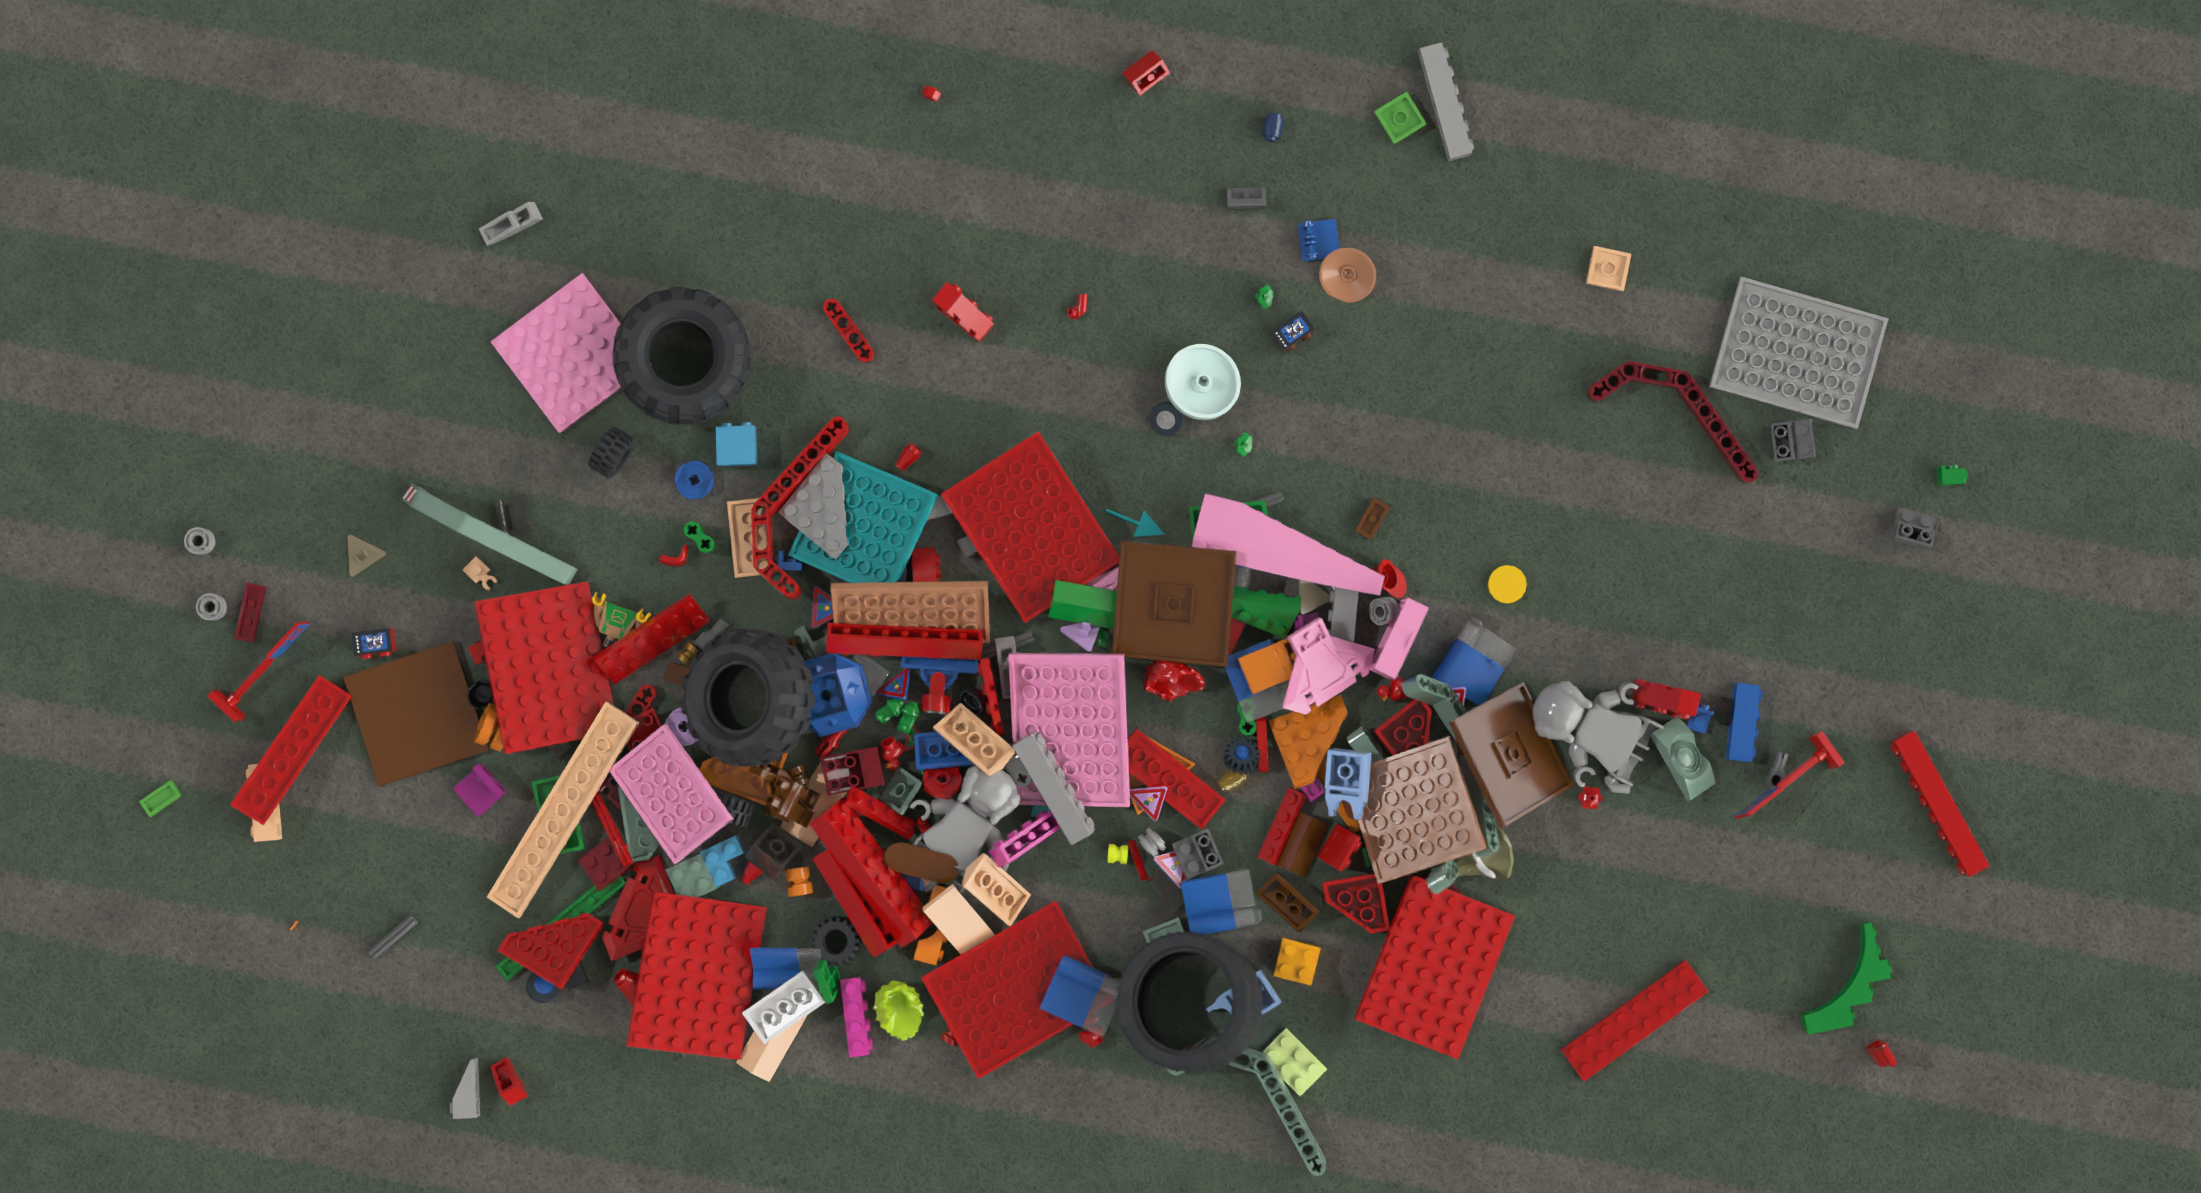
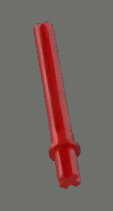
(611, 830)

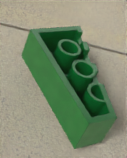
(1265, 610)

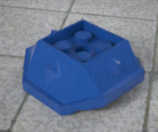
(848, 691)

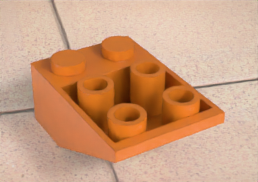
(1268, 666)

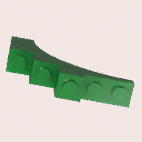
(1857, 991)

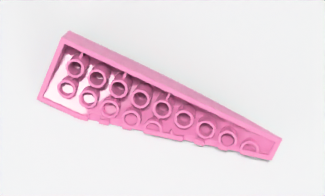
(1277, 548)

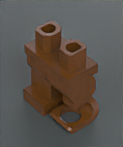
(786, 801)

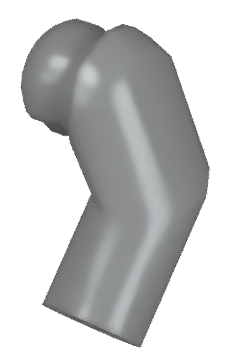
(1614, 785)

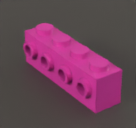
(1025, 839)
(855, 1016)

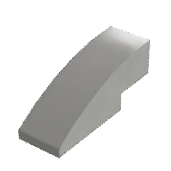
(510, 223)
(1004, 647)

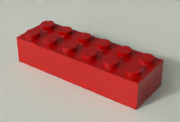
(860, 913)

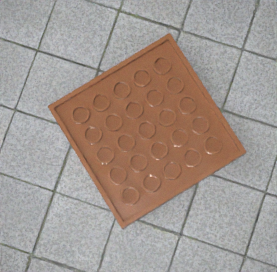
(1418, 812)

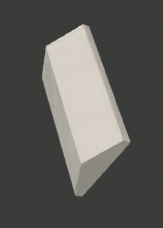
(784, 1006)

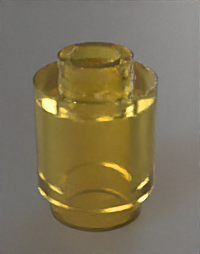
(1231, 781)

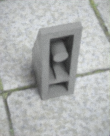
(466, 1099)

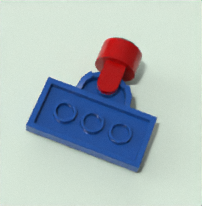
(938, 676)

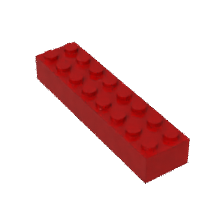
(867, 869)

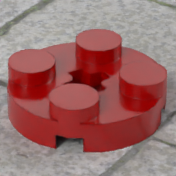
(942, 790)

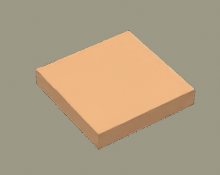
(1608, 268)

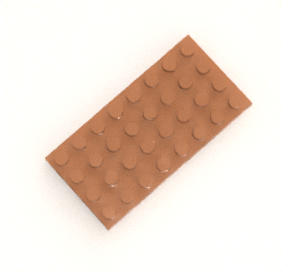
(914, 604)

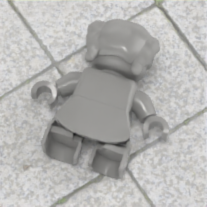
(1593, 728)
(966, 824)

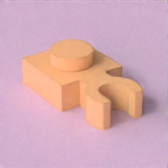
(478, 571)

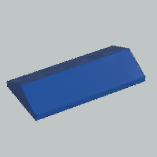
(936, 752)

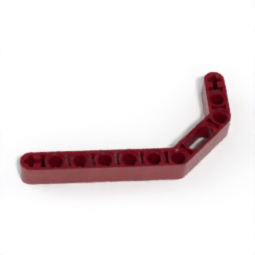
(1693, 406)

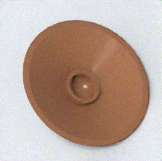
(1347, 275)

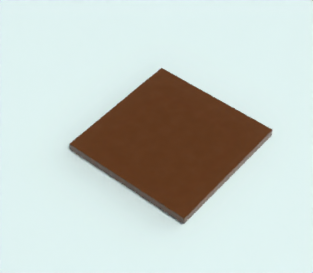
(1174, 603)
(415, 713)
(1509, 757)

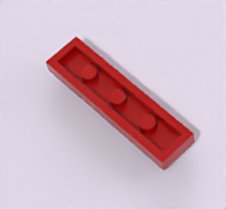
(880, 812)
(1282, 826)

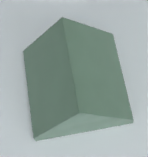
(901, 790)

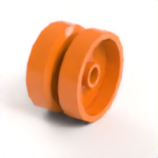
(488, 728)

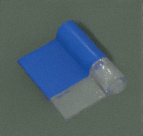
(1081, 995)

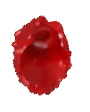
(1171, 679)

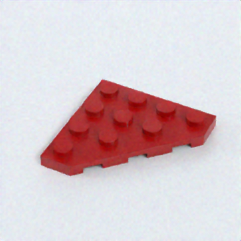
(989, 689)
(554, 948)

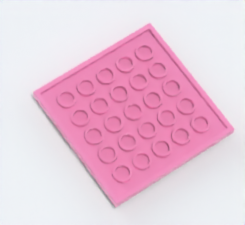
(564, 352)

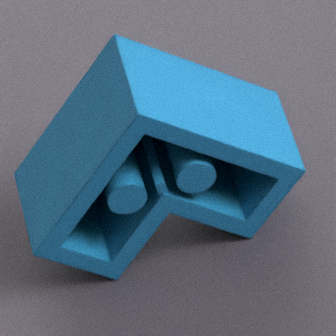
(718, 859)

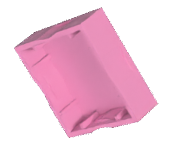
(1398, 639)

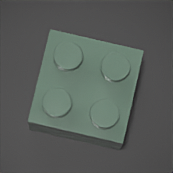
(691, 877)

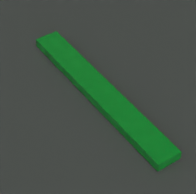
(585, 904)

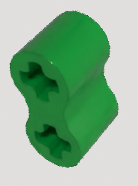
(699, 537)
(1242, 722)

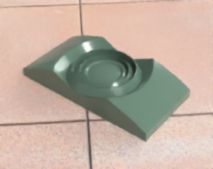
(1683, 758)

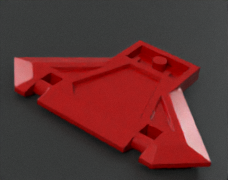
(634, 908)

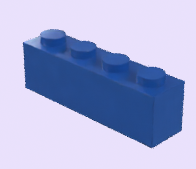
(1743, 722)

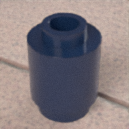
(1272, 127)

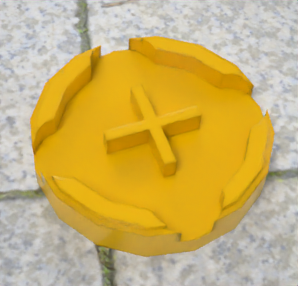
(1507, 584)

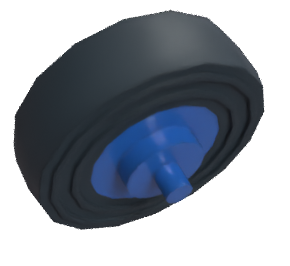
(540, 989)

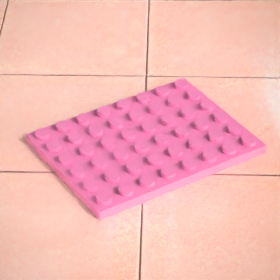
(1082, 717)

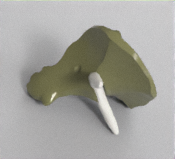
(1495, 865)

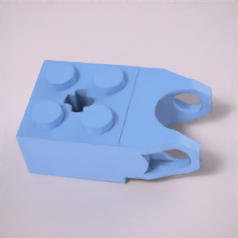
(1346, 786)
(1270, 997)

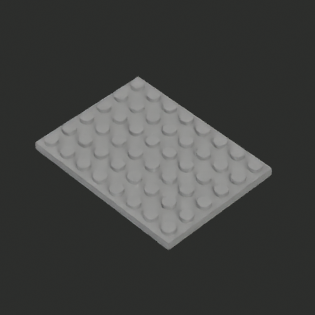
(1798, 353)

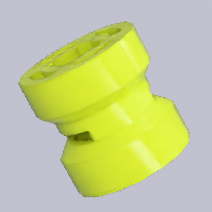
(1117, 853)

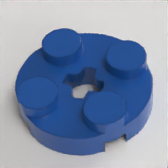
(689, 470)

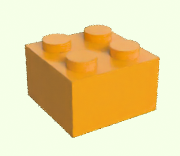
(1296, 961)

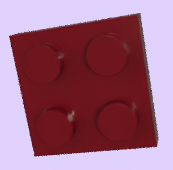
(603, 865)

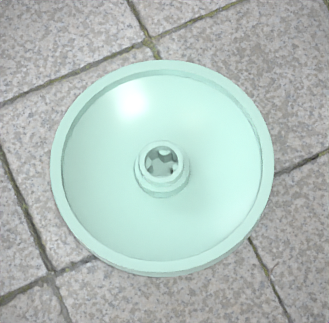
(1202, 382)

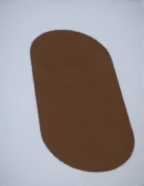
(921, 862)

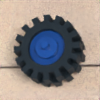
(1241, 756)

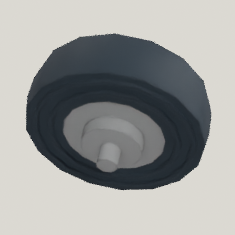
(1166, 419)

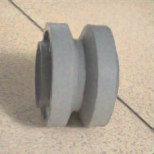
(208, 541)
(205, 600)
(1384, 610)
(1152, 842)

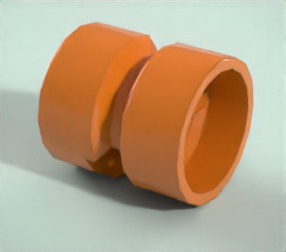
(798, 881)

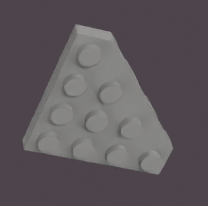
(819, 507)

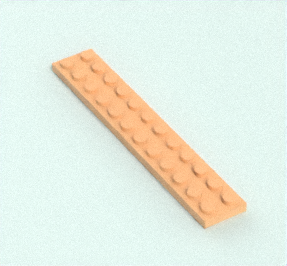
(563, 809)

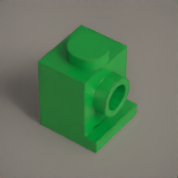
(1951, 475)

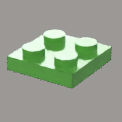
(1400, 118)

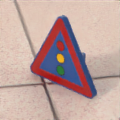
(822, 607)
(897, 686)

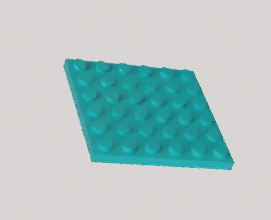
(881, 528)

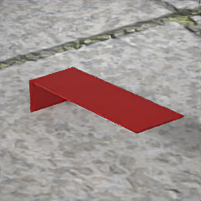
(1138, 860)

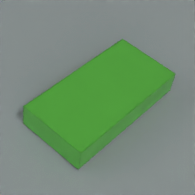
(160, 798)

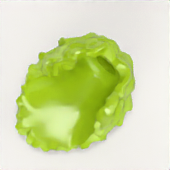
(898, 1009)

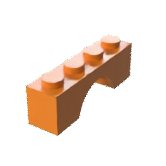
(929, 948)

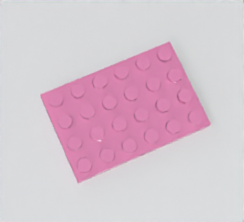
(670, 794)

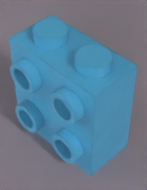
(736, 445)

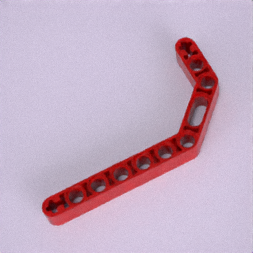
(784, 494)

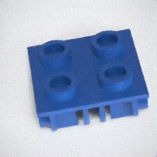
(1318, 239)

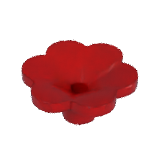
(1585, 796)

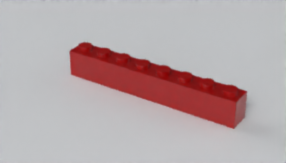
(904, 641)
(1939, 804)

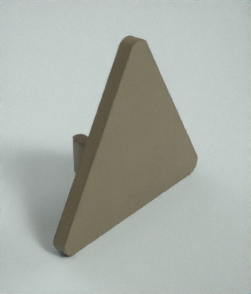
(362, 555)
(1311, 596)

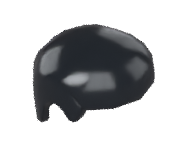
(480, 694)
(973, 700)

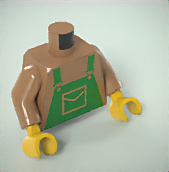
(615, 620)

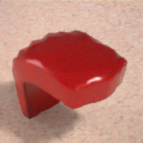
(676, 561)

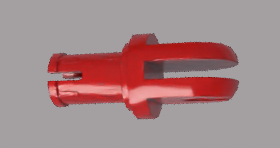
(829, 744)

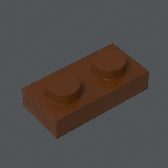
(1372, 519)

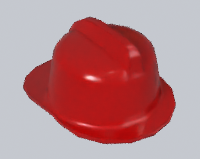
(1394, 580)

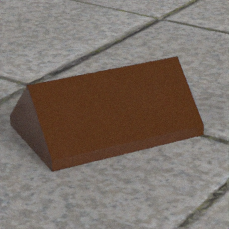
(1302, 844)
(1287, 902)

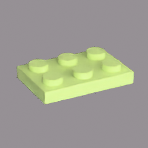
(1294, 1062)

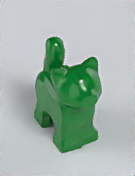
(890, 710)
(908, 718)

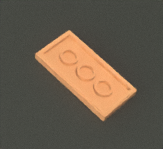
(741, 537)
(957, 920)

